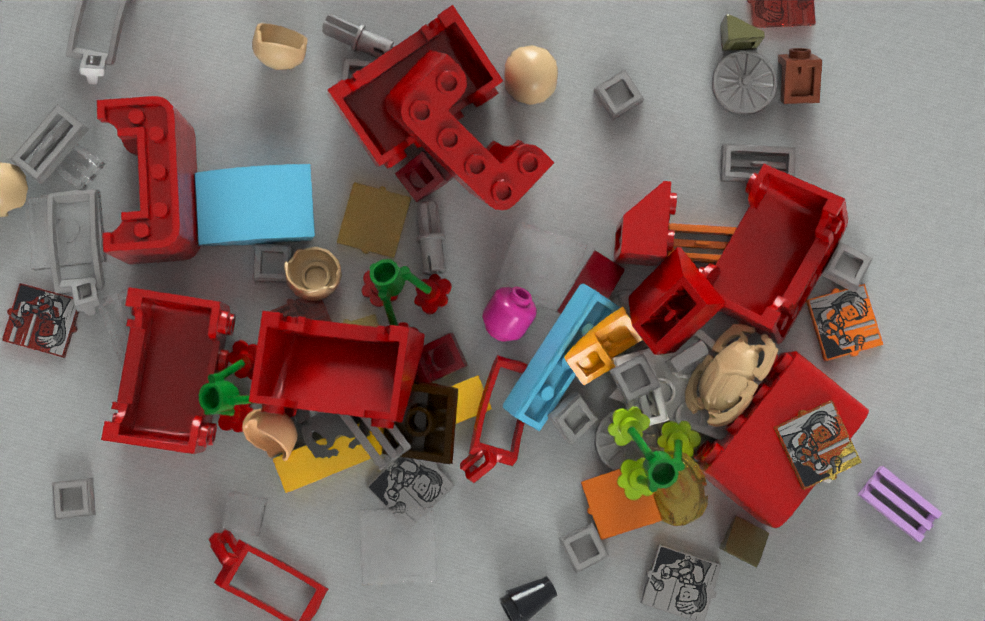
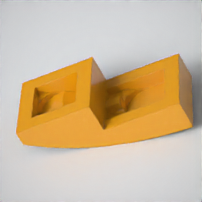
(595, 350)

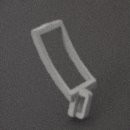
(97, 59)
(86, 286)

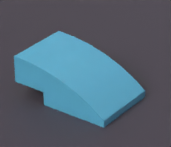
(254, 205)

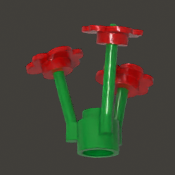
(387, 280)
(223, 397)

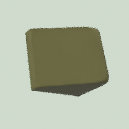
(739, 34)
(745, 541)

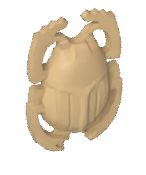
(729, 376)

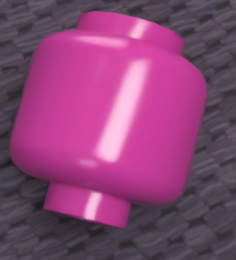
(509, 313)

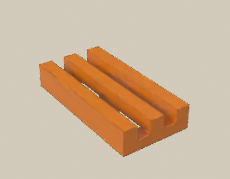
(701, 229)

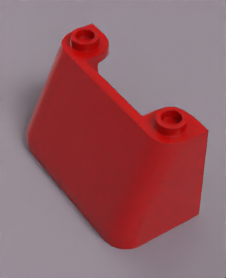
(777, 251)
(335, 368)

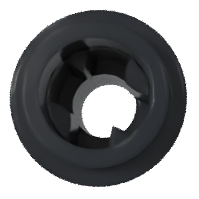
(528, 599)

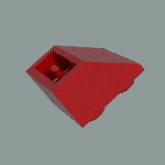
(643, 231)
(673, 304)

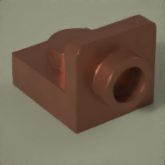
(800, 76)

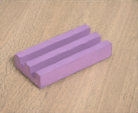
(925, 523)

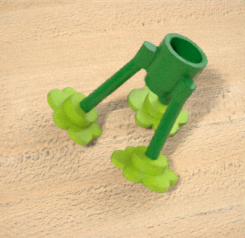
(657, 467)

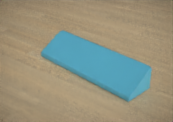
(548, 372)

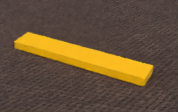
(304, 468)

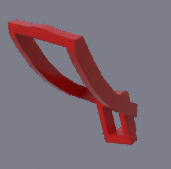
(477, 449)
(232, 562)

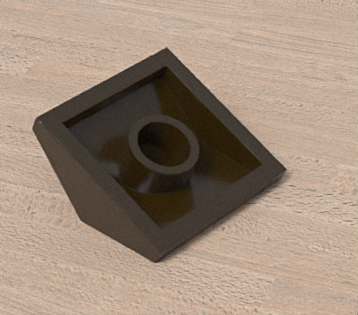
(428, 423)

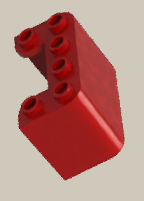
(364, 96)
(421, 106)
(166, 168)
(165, 365)
(750, 459)

